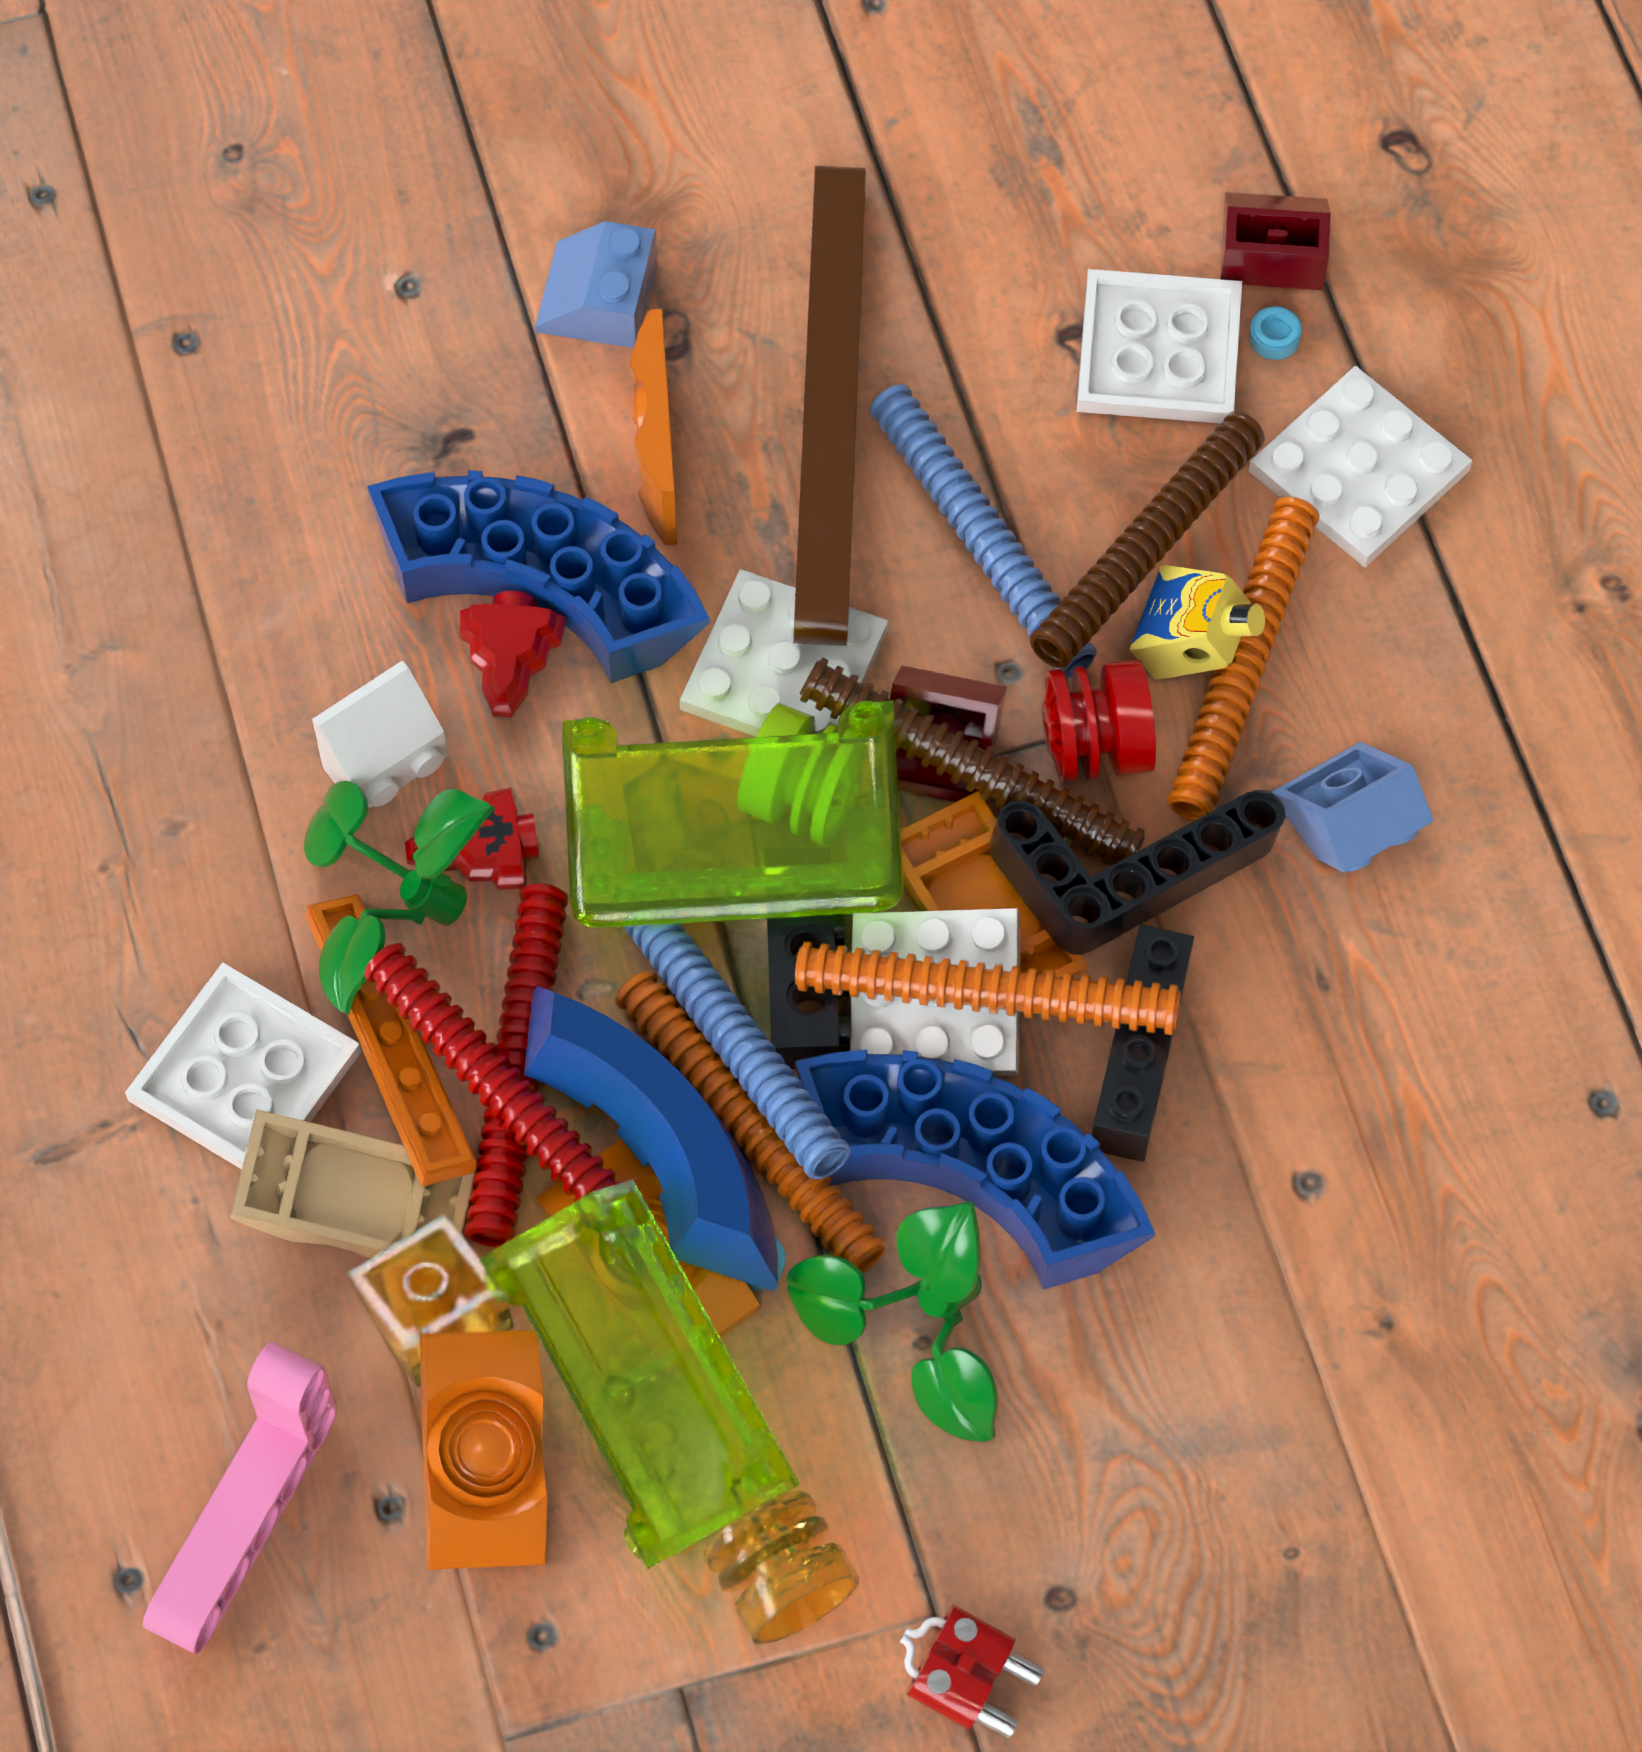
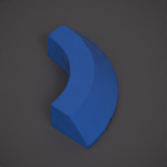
(535, 540)
(988, 1146)
(708, 1186)

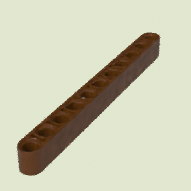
(830, 408)

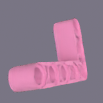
(291, 1424)

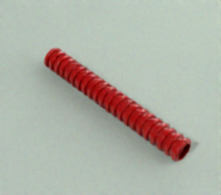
(487, 1072)
(501, 1156)

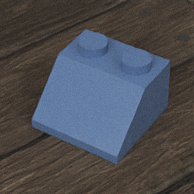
(600, 284)
(1355, 806)

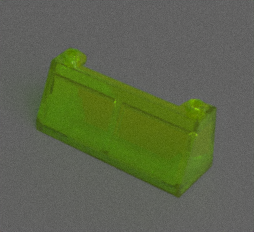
(643, 1369)

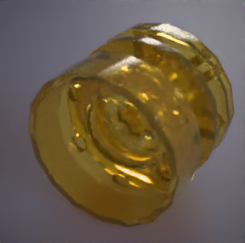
(781, 1567)

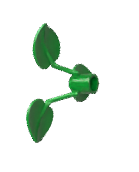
(427, 892)
(944, 1252)

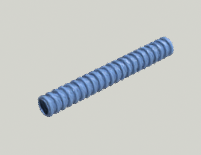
(969, 512)
(743, 1047)

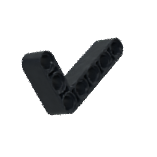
(1137, 875)

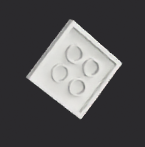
(1159, 346)
(1361, 465)
(755, 665)
(933, 1031)
(236, 1055)

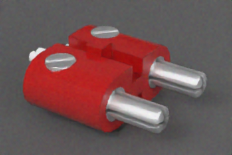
(962, 1668)

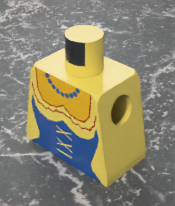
(1193, 622)

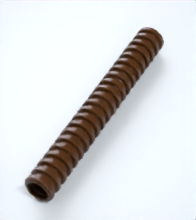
(1146, 540)
(979, 767)

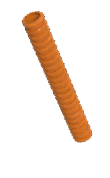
(1235, 686)
(987, 988)
(705, 1070)

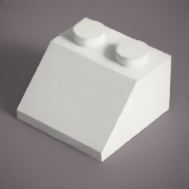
(381, 736)

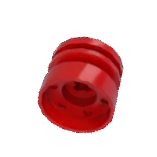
(1100, 721)

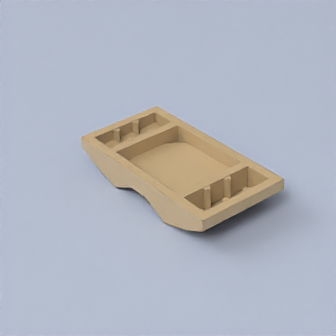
(337, 1187)

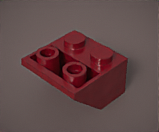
(1275, 240)

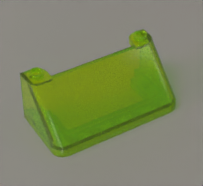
(733, 824)

